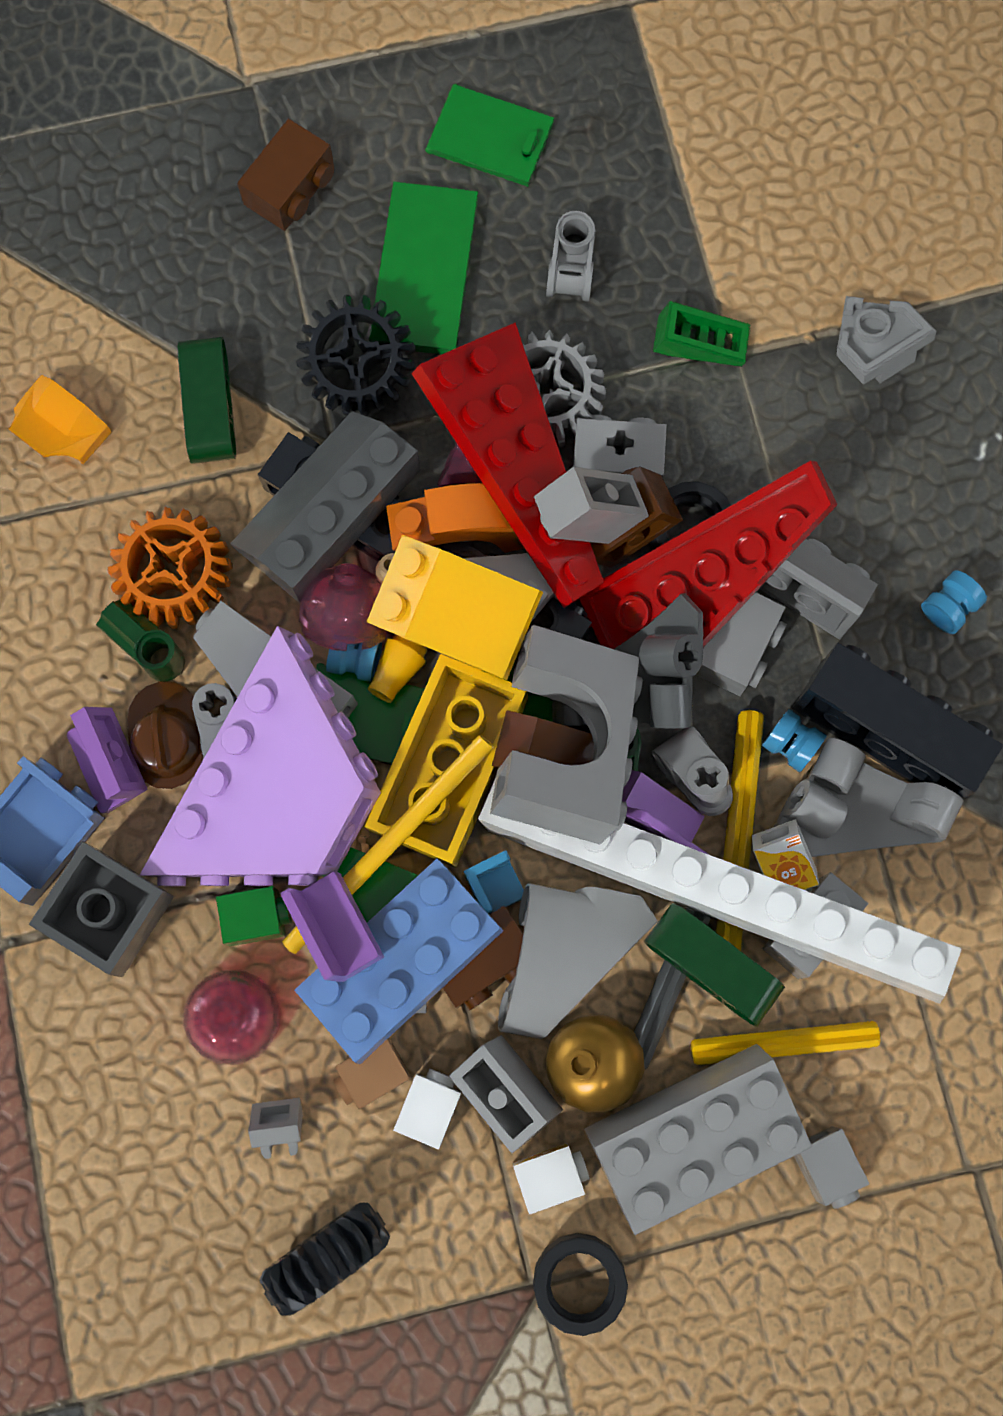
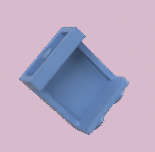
(41, 829)

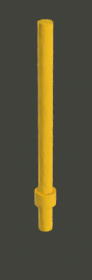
(407, 824)

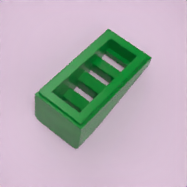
(698, 349)

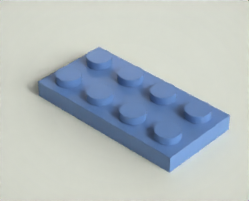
(425, 942)

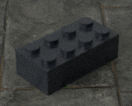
(897, 724)

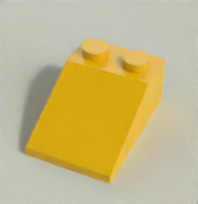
(454, 607)

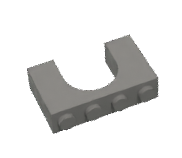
(602, 689)

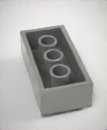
(698, 1138)

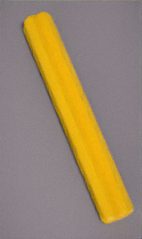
(788, 1042)

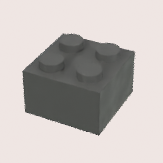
(101, 910)

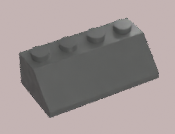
(328, 503)

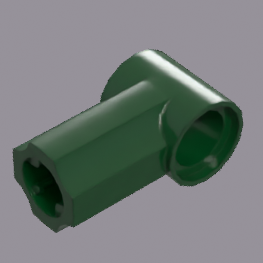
(140, 640)

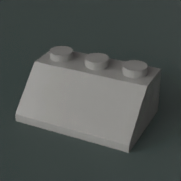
(821, 587)

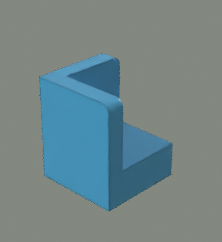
(494, 883)

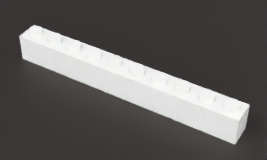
(751, 902)

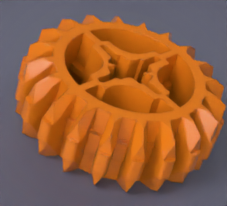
(182, 555)

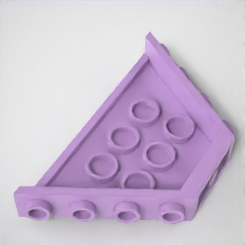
(276, 785)

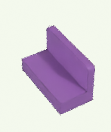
(105, 757)
(659, 811)
(333, 928)

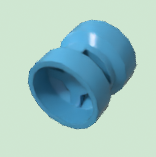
(953, 602)
(355, 660)
(803, 746)

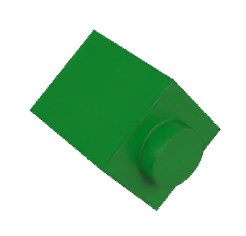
(252, 916)

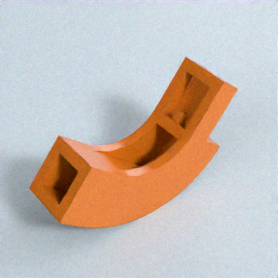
(450, 516)

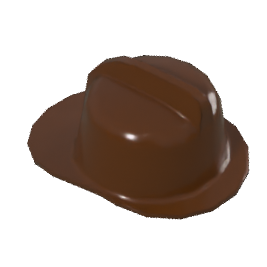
(164, 735)

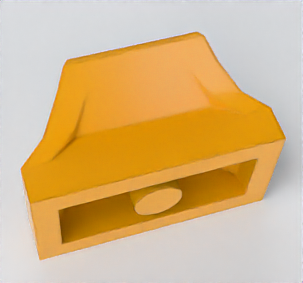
(57, 422)

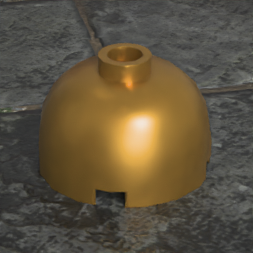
(594, 1063)

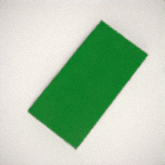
(426, 263)

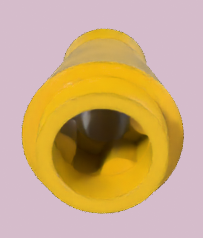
(396, 666)

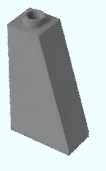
(236, 646)

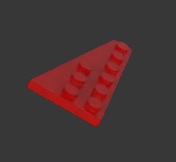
(503, 430)
(714, 561)

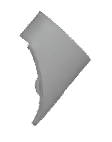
(860, 808)
(566, 951)

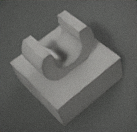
(276, 1124)

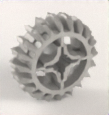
(563, 397)

